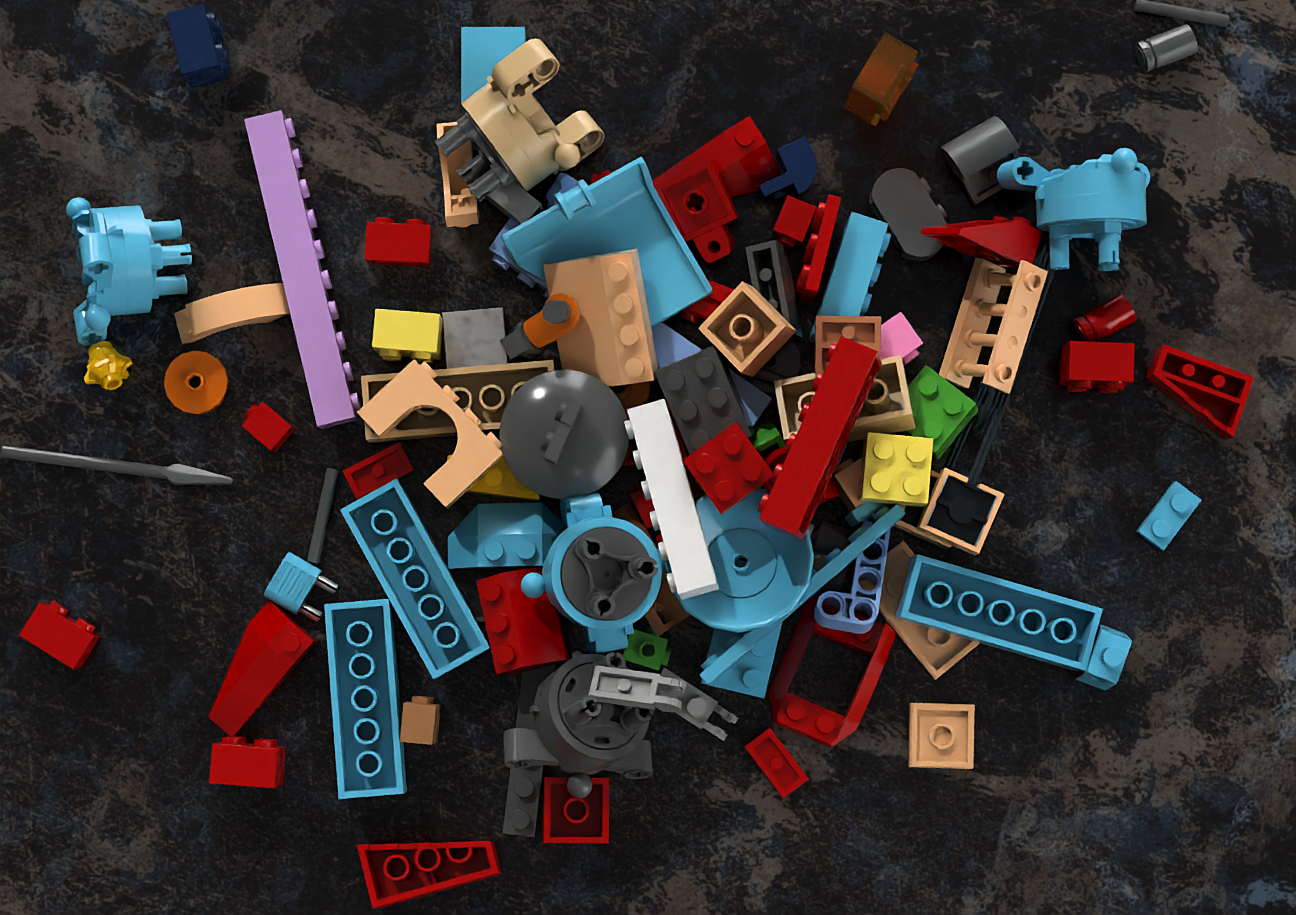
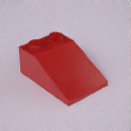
(995, 240)

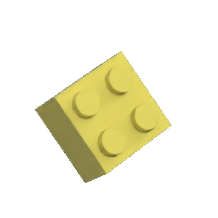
(408, 335)
(895, 469)

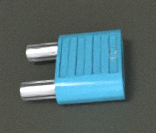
(294, 583)

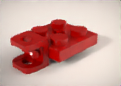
(704, 224)

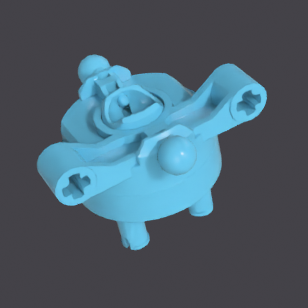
(1084, 201)
(122, 264)

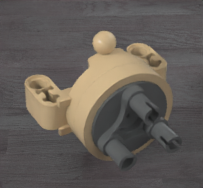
(514, 130)

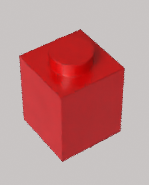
(793, 222)
(267, 426)

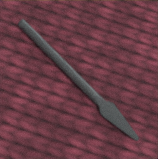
(176, 474)

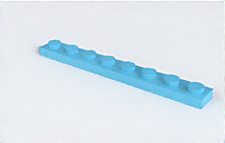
(835, 561)

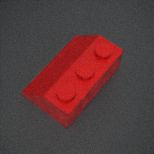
(520, 629)

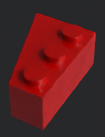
(1201, 387)

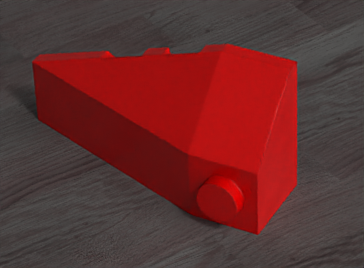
(263, 660)

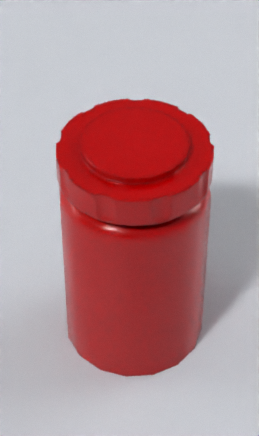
(1105, 319)

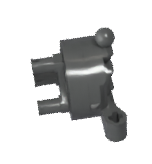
(580, 731)

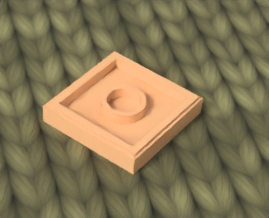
(941, 735)

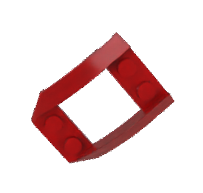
(809, 718)

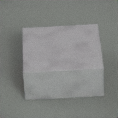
(515, 202)
(474, 337)

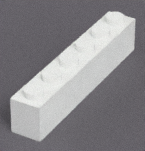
(672, 500)

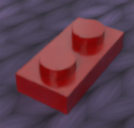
(378, 470)
(776, 762)

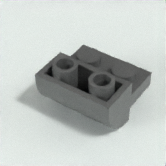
(978, 156)

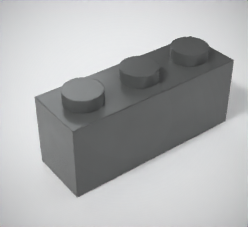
(773, 280)

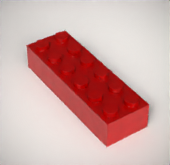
(820, 438)

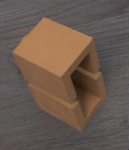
(420, 721)

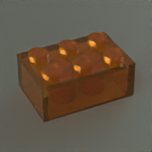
(882, 80)

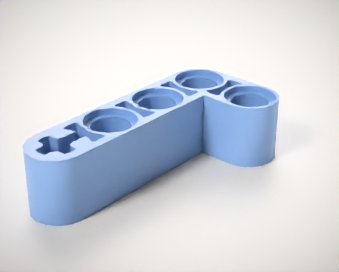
(857, 598)

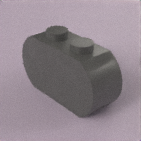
(907, 207)

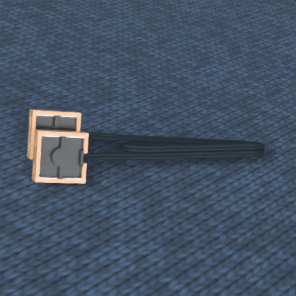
(956, 508)

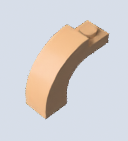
(460, 202)
(230, 310)

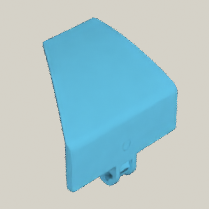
(614, 217)

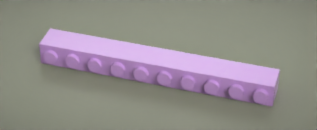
(301, 269)

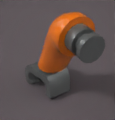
(550, 324)

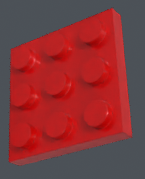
(817, 249)

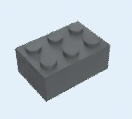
(702, 397)

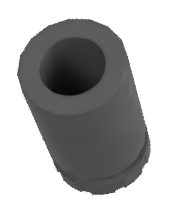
(1166, 48)

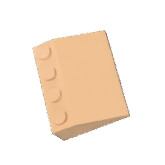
(614, 319)

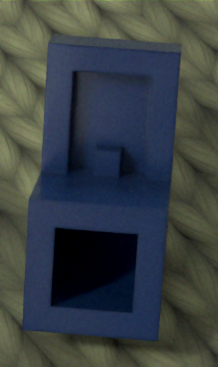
(798, 168)

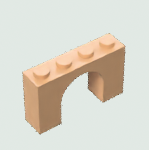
(417, 390)

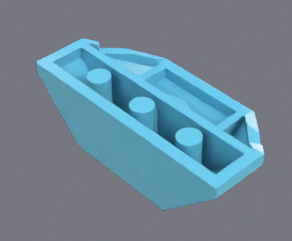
(503, 536)

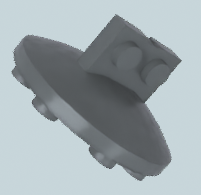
(564, 434)

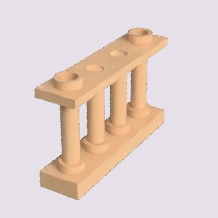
(974, 318)

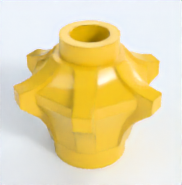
(106, 366)

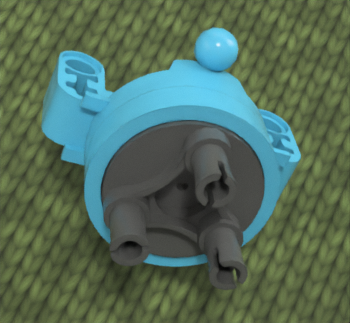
(599, 573)

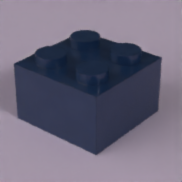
(198, 45)

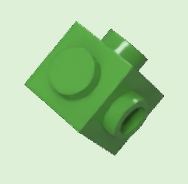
(647, 649)

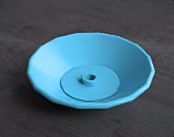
(770, 582)

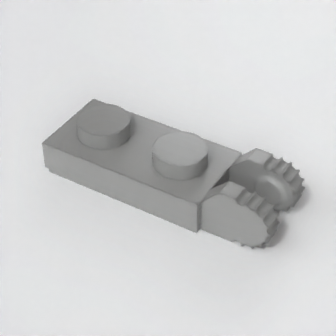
(635, 688)
(698, 706)

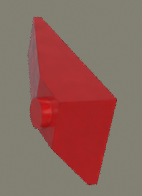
(739, 158)

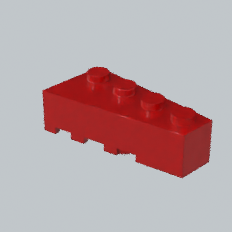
(419, 869)

